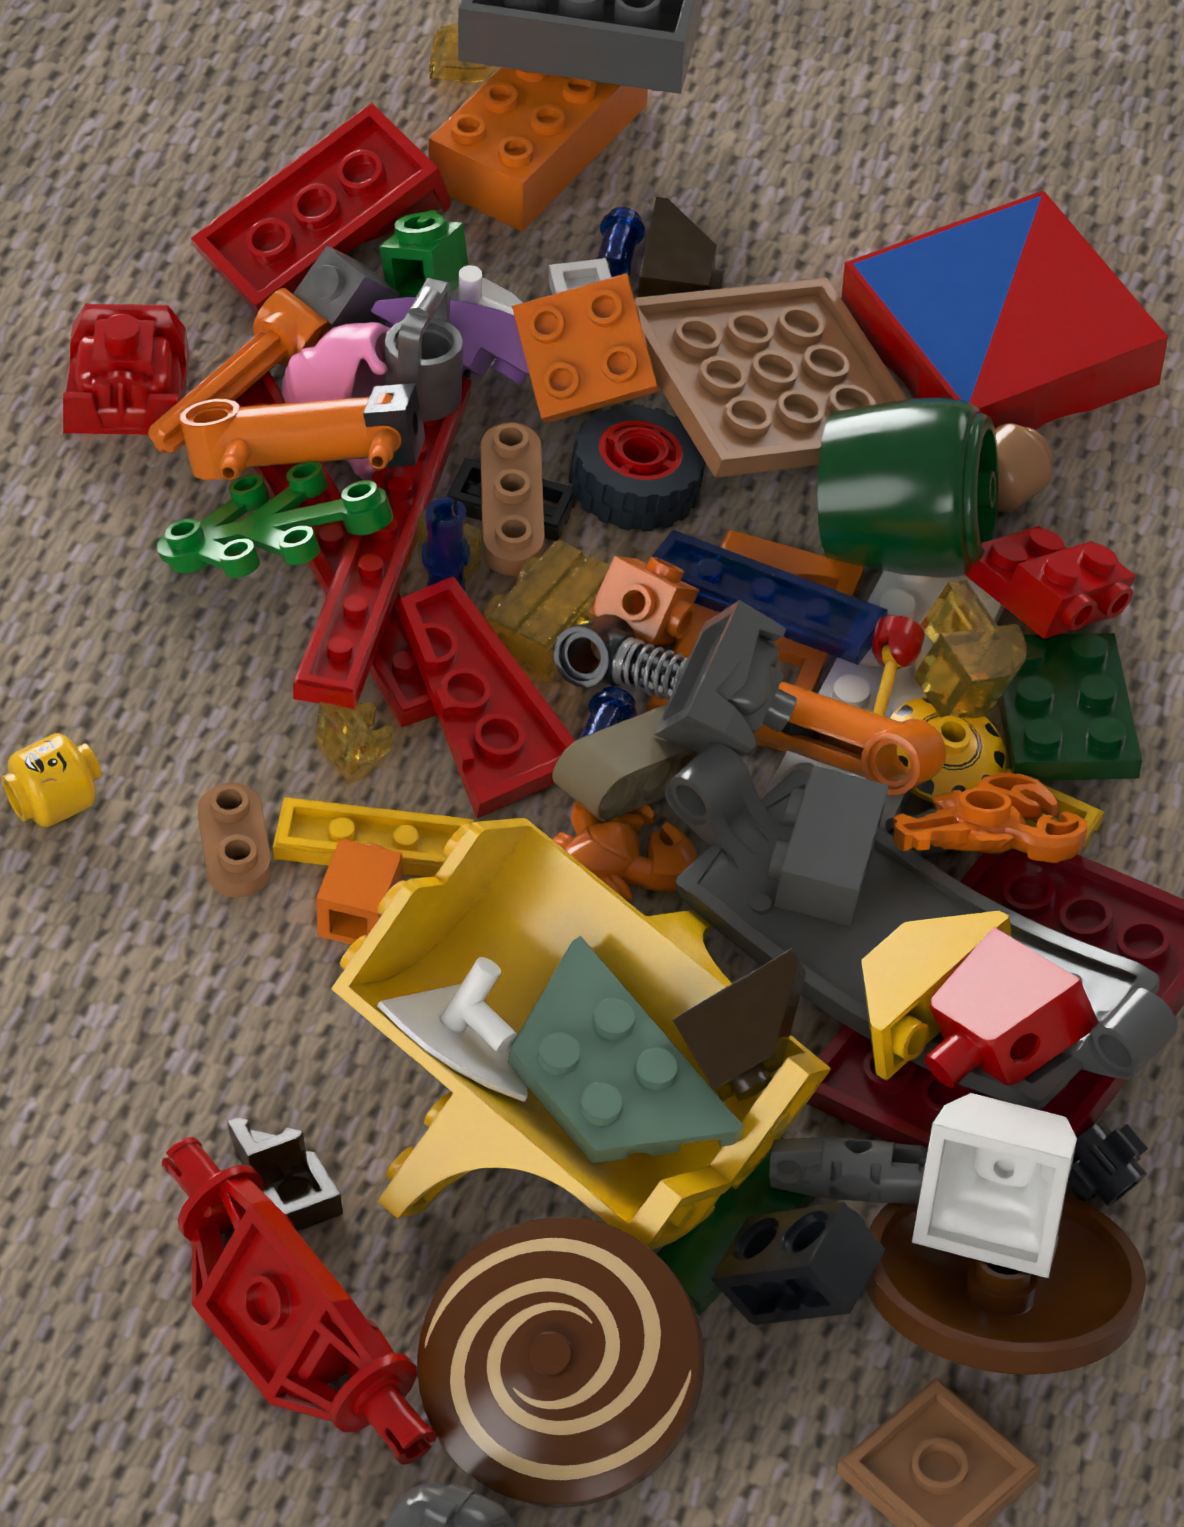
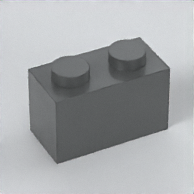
(829, 845)

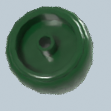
(908, 486)

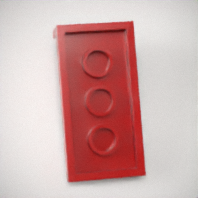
(331, 196)

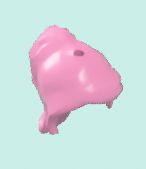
(340, 366)

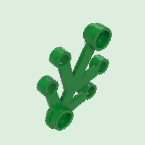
(274, 525)

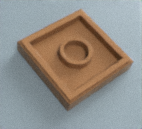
(938, 1464)

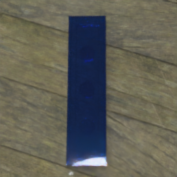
(807, 609)

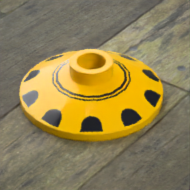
(972, 755)

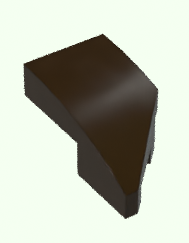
(289, 1172)

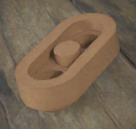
(232, 835)

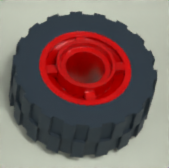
(636, 468)

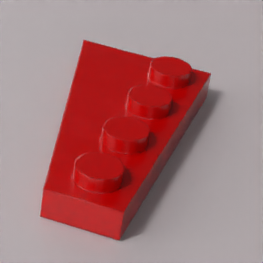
(485, 702)

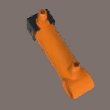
(230, 438)

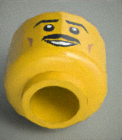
(51, 780)

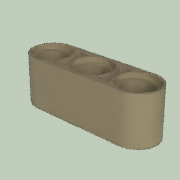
(621, 766)

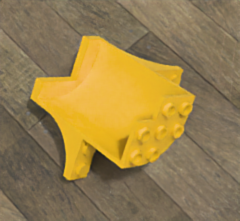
(521, 905)

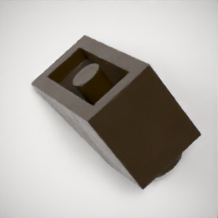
(677, 255)
(745, 1027)

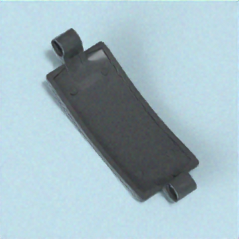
(738, 899)

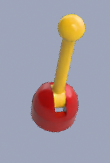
(895, 645)

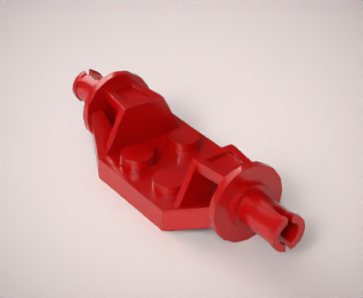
(286, 1310)

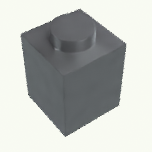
(343, 289)

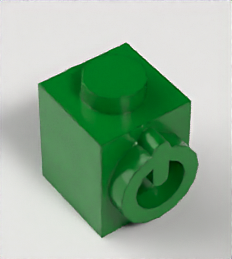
(423, 249)

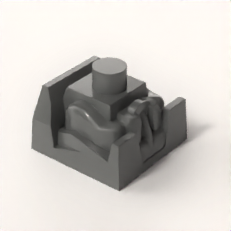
(729, 684)

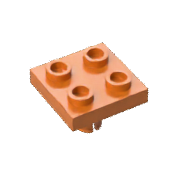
(585, 348)

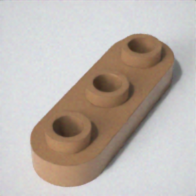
(511, 497)

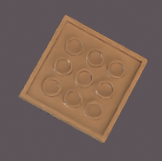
(761, 370)

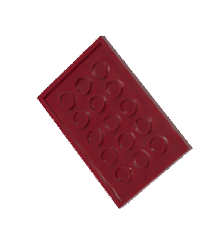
(1066, 896)

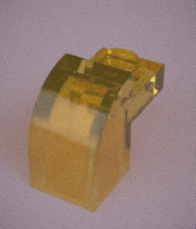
(969, 655)

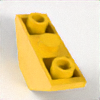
(907, 973)

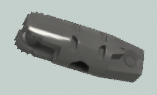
(849, 1169)

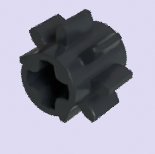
(1106, 1163)

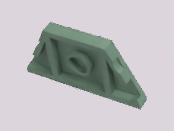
(611, 1068)

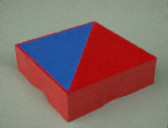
(1006, 316)

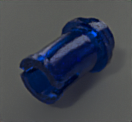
(621, 233)
(609, 708)

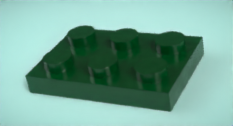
(1070, 711)

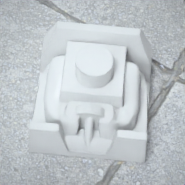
(995, 1183)

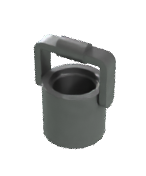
(428, 352)

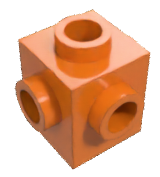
(648, 599)

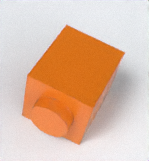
(354, 888)

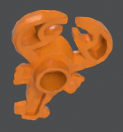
(993, 821)
(613, 850)

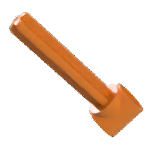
(279, 332)

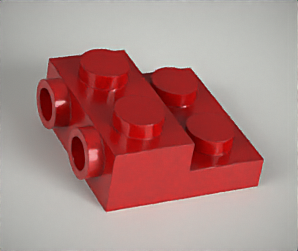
(1051, 584)

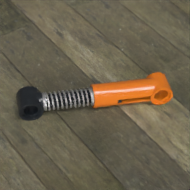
(816, 729)

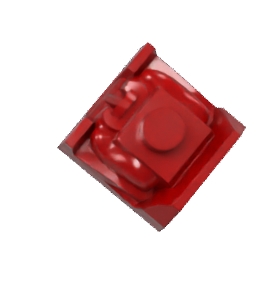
(124, 368)

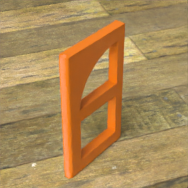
(811, 566)

